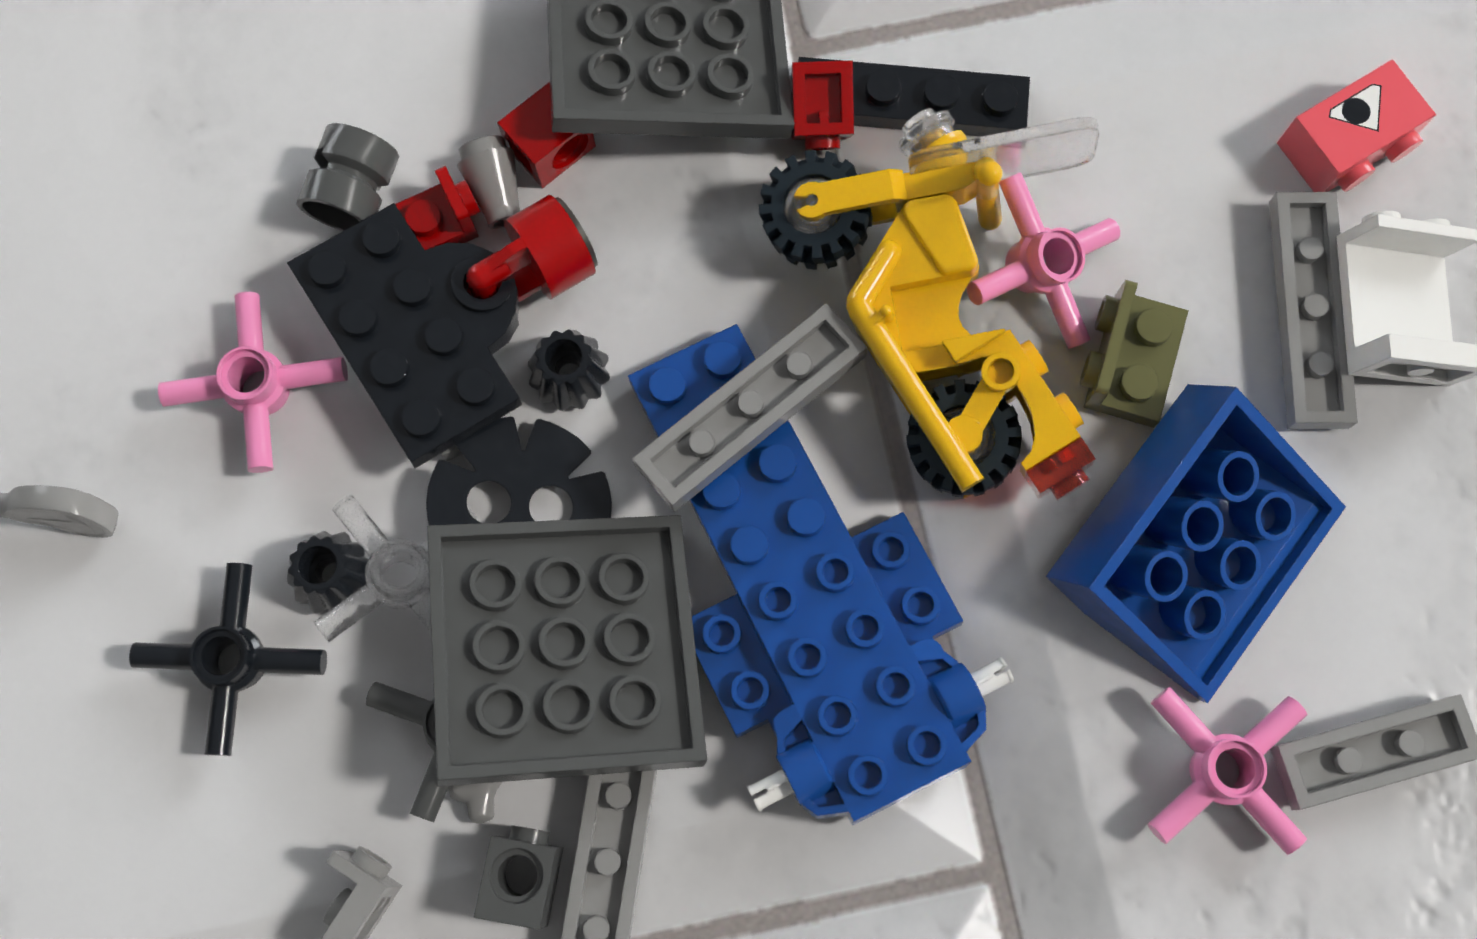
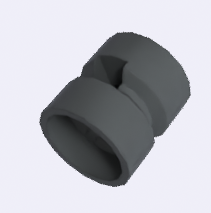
(349, 174)

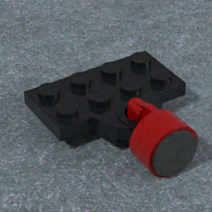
(430, 319)

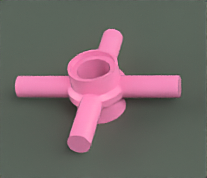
(1025, 262)
(238, 366)
(1249, 755)

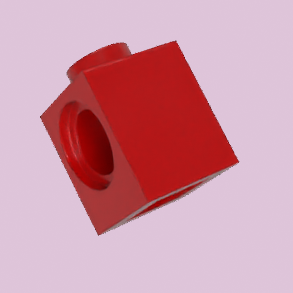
(535, 146)

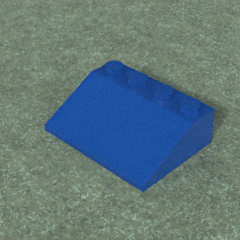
(1198, 538)

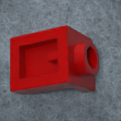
(822, 103)
(441, 212)

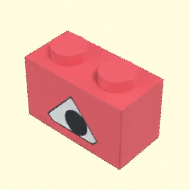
(1357, 128)

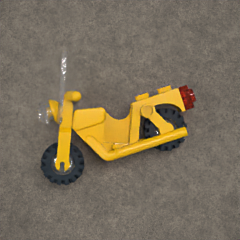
(912, 289)

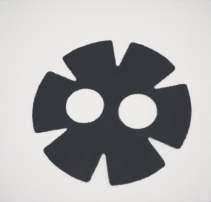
(498, 457)

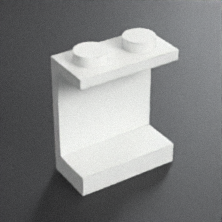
(1400, 300)

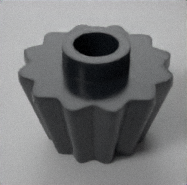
(570, 388)
(310, 561)

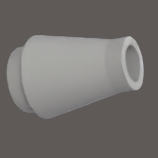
(491, 177)

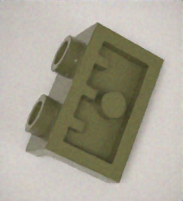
(1134, 358)

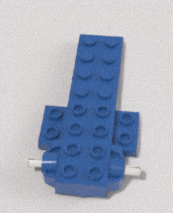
(823, 625)

